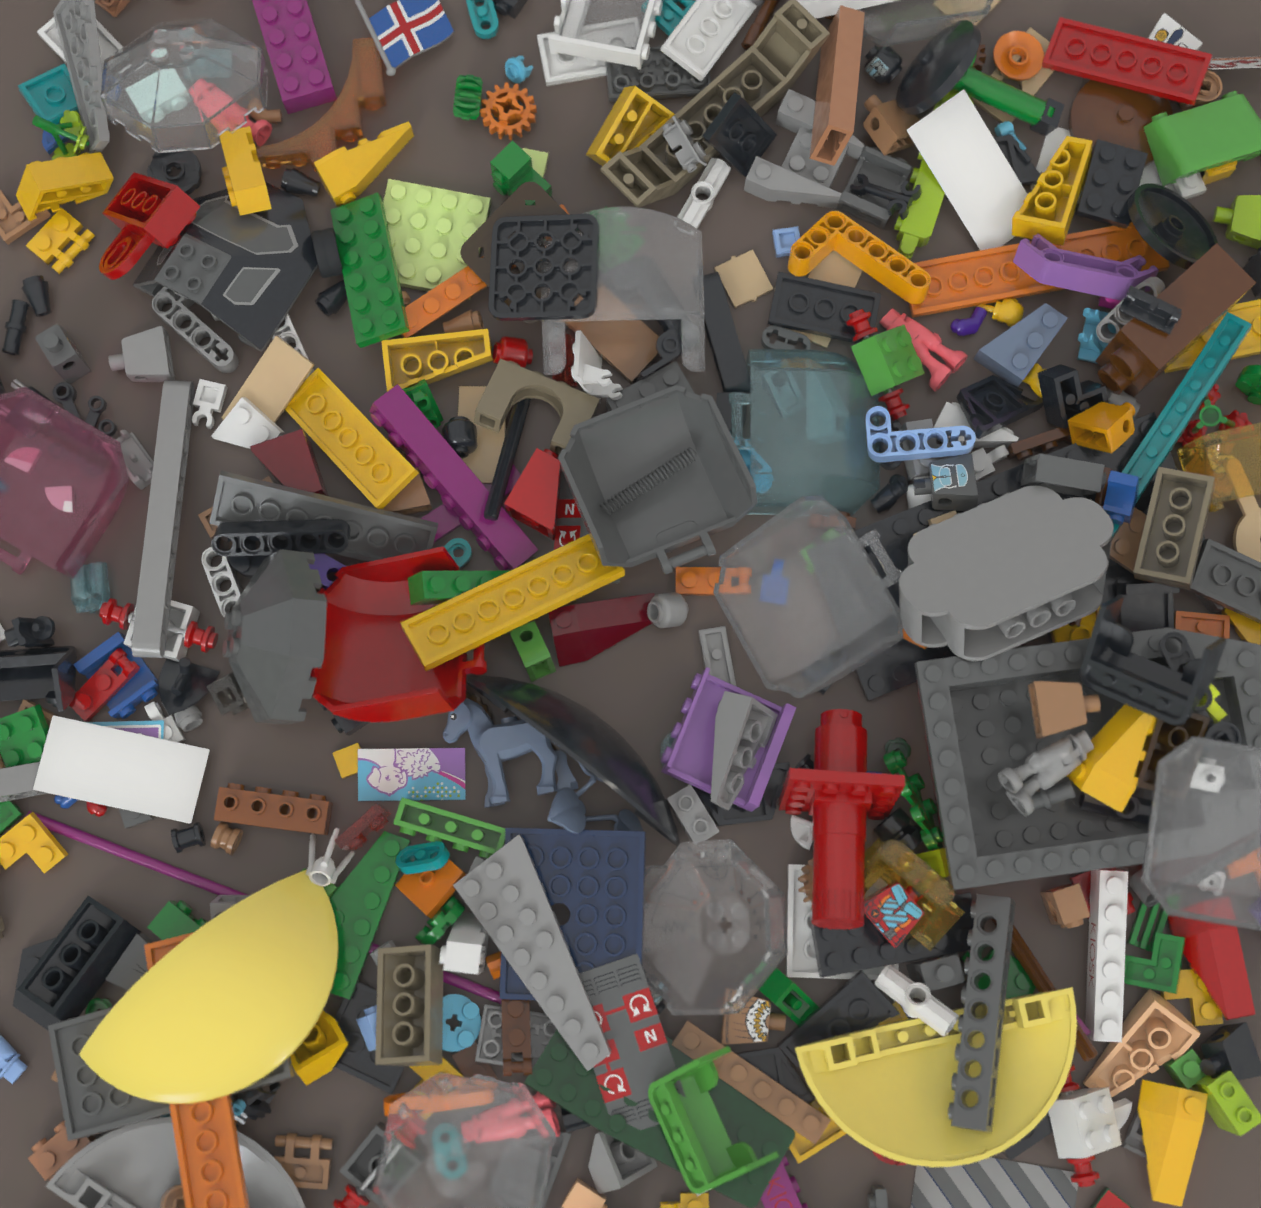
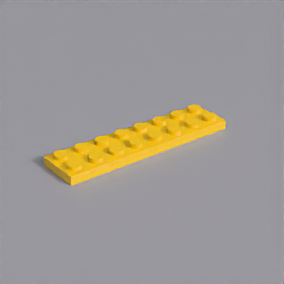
(507, 602)

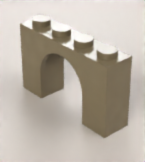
(514, 383)

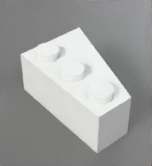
(465, 946)

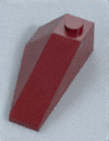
(592, 627)

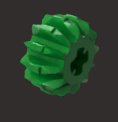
(467, 97)

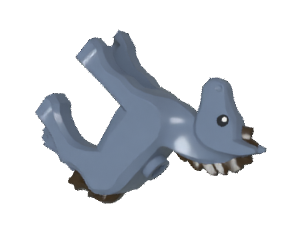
(503, 743)

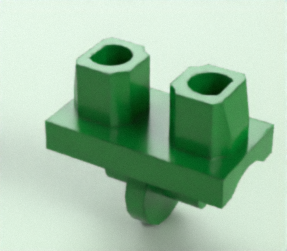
(424, 400)

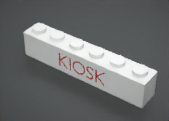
(1106, 954)

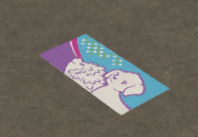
(411, 774)

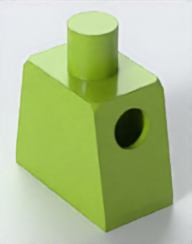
(1242, 220)

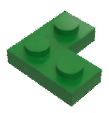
(1162, 970)

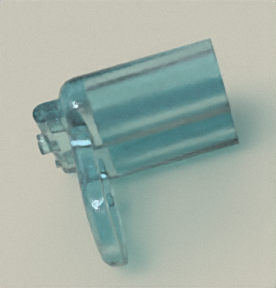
(90, 587)

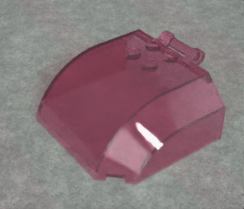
(52, 460)

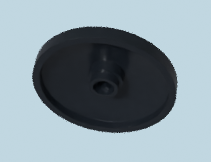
(938, 67)
(1170, 224)

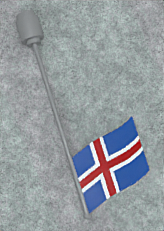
(407, 29)

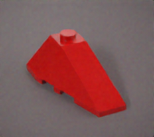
(1219, 961)

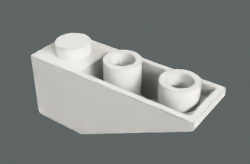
(954, 416)

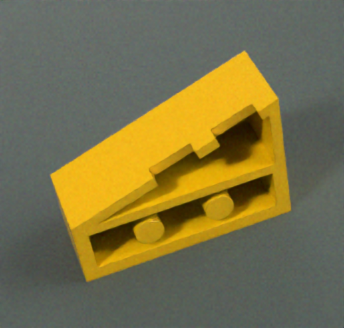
(244, 172)
(62, 180)

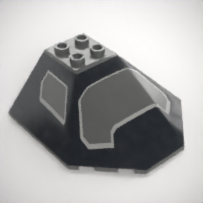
(238, 265)

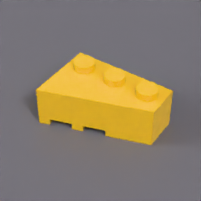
(628, 124)

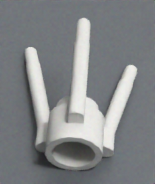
(323, 870)

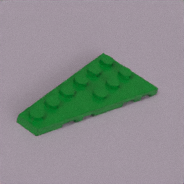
(360, 908)

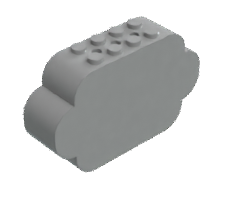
(1005, 572)

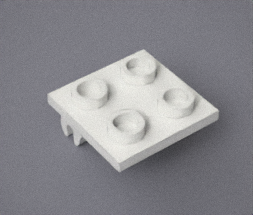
(589, 372)

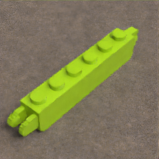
(923, 212)

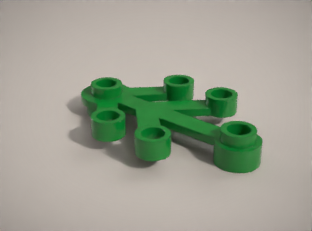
(921, 810)

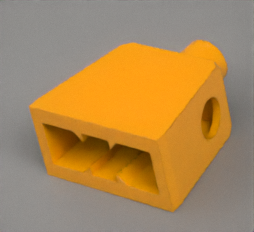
(1103, 426)

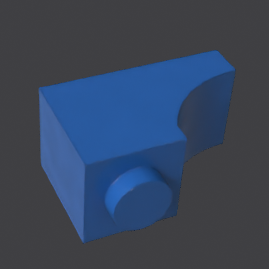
(1121, 497)

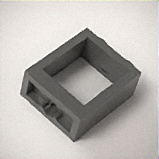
(1063, 475)

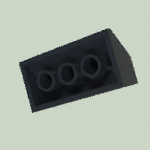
(78, 960)

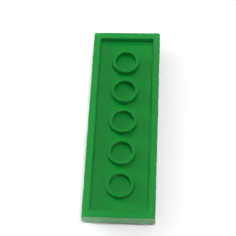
(369, 270)

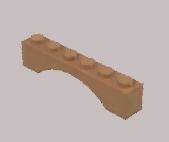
(754, 1084)

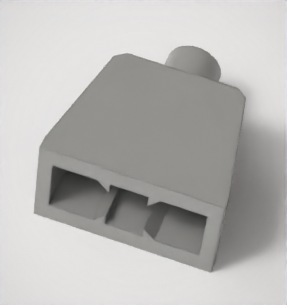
(145, 356)

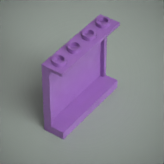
(693, 744)

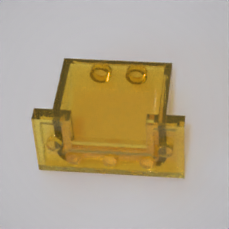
(898, 863)

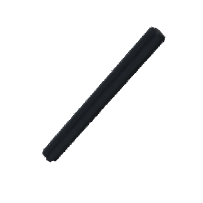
(506, 459)

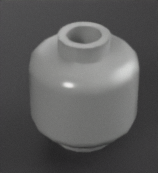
(667, 610)

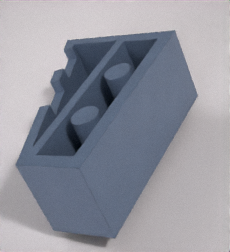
(1021, 346)

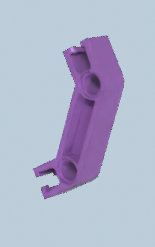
(1080, 271)

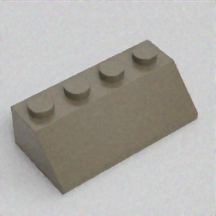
(409, 1006)

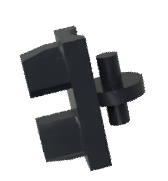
(31, 632)

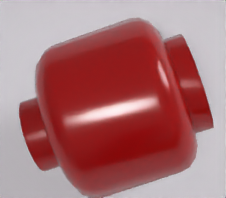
(513, 350)

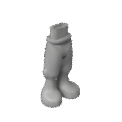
(1048, 767)

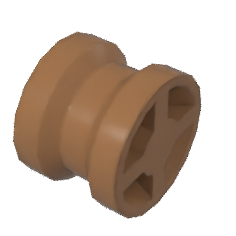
(226, 838)

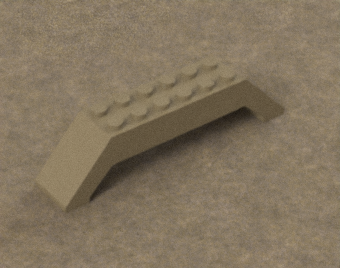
(758, 76)

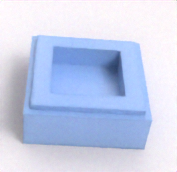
(784, 239)

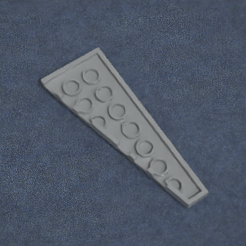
(519, 919)

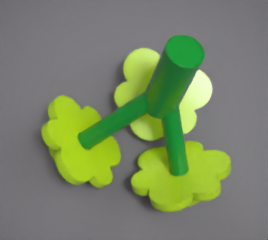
(72, 125)

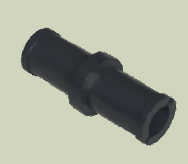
(15, 327)

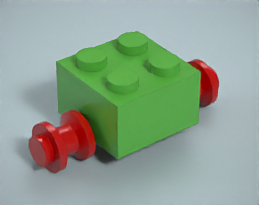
(885, 360)

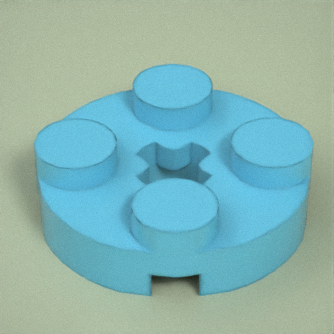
(469, 1022)

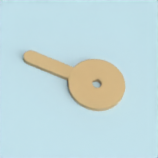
(1248, 529)

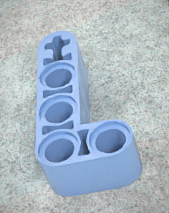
(919, 437)

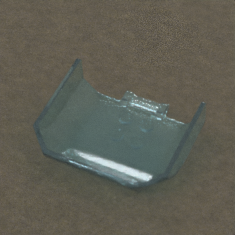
(807, 429)

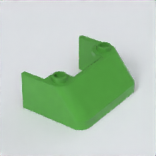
(696, 1128)

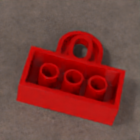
(146, 214)

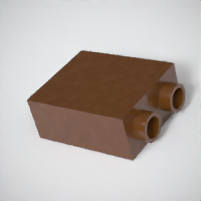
(1203, 294)

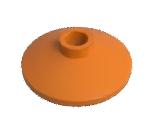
(1019, 44)

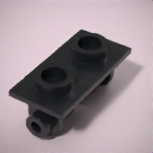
(1150, 310)

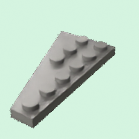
(82, 52)

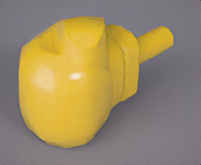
(1007, 311)

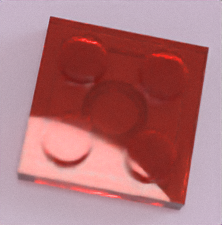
(356, 834)

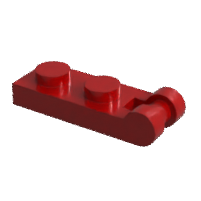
(103, 685)

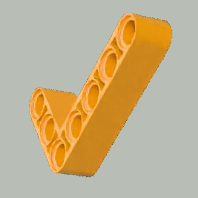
(863, 249)

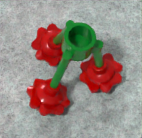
(1211, 416)

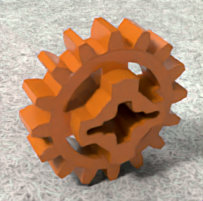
(507, 100)

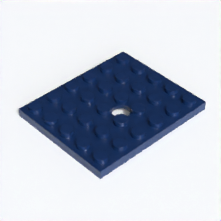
(600, 883)

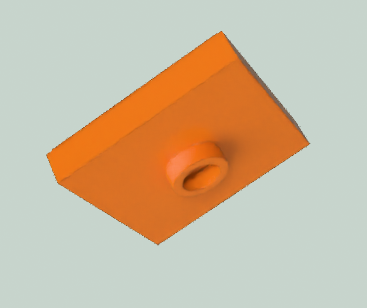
(431, 888)

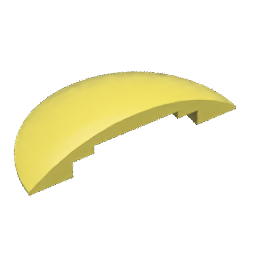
(224, 1000)
(895, 1081)

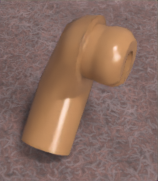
(271, 116)

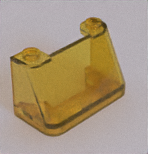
(1231, 458)

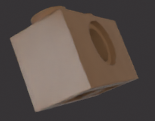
(1065, 905)

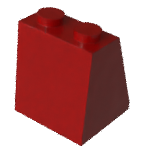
(536, 493)

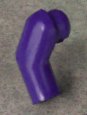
(969, 325)

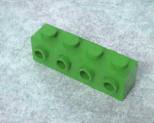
(449, 826)

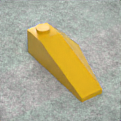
(351, 171)
(319, 1049)

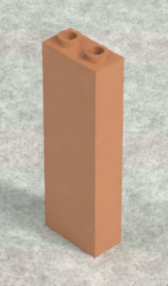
(837, 86)

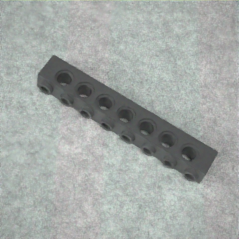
(981, 1115)

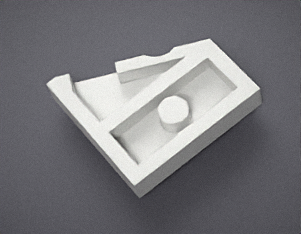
(246, 426)

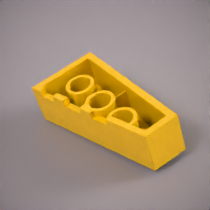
(434, 356)

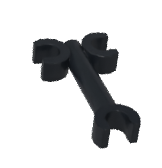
(898, 200)

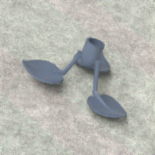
(570, 812)

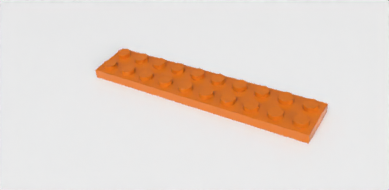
(992, 276)
(205, 1136)

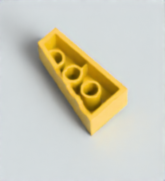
(1055, 196)

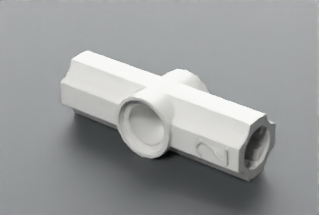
(708, 184)
(929, 1011)

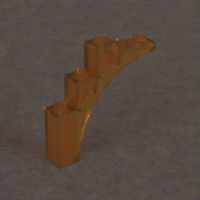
(344, 119)

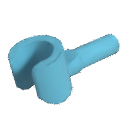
(1007, 128)

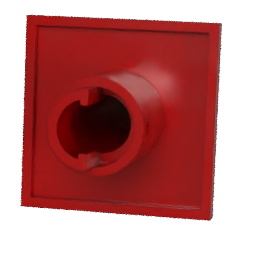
(840, 799)

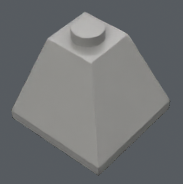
(616, 1164)

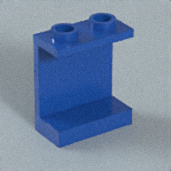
(139, 688)

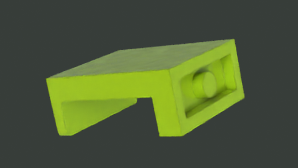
(1228, 1103)

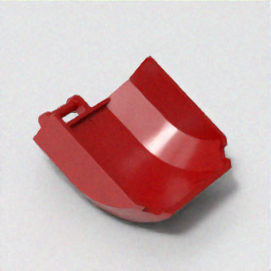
(368, 660)

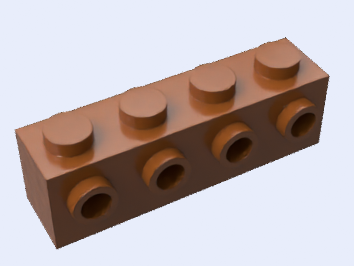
(273, 810)

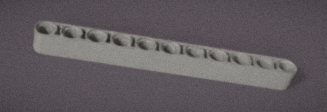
(163, 520)

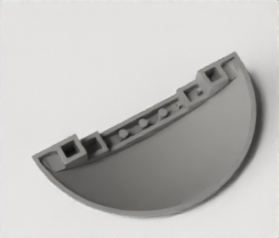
(141, 1162)

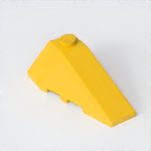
(1113, 762)
(1171, 1133)

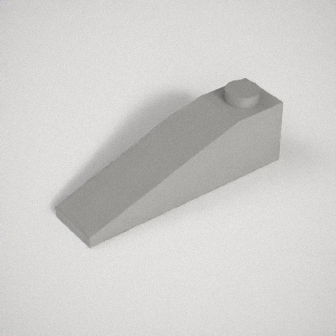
(740, 730)

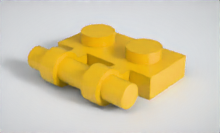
(55, 236)

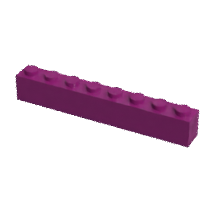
(451, 478)

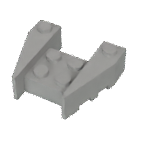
(799, 177)

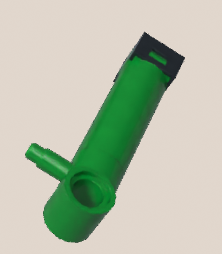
(1041, 114)

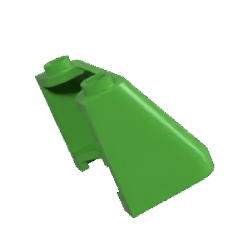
(1204, 137)

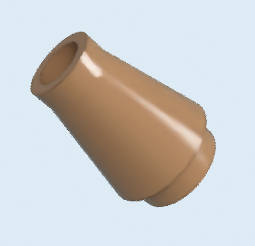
(465, 322)

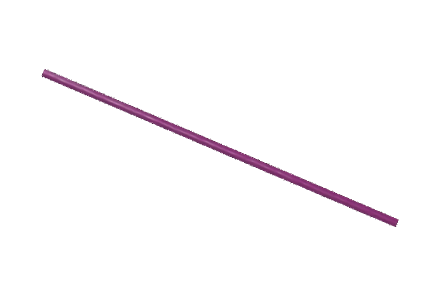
(216, 888)

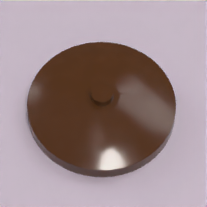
(1115, 115)

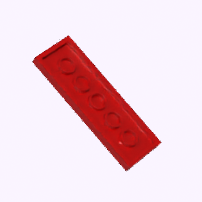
(1127, 61)

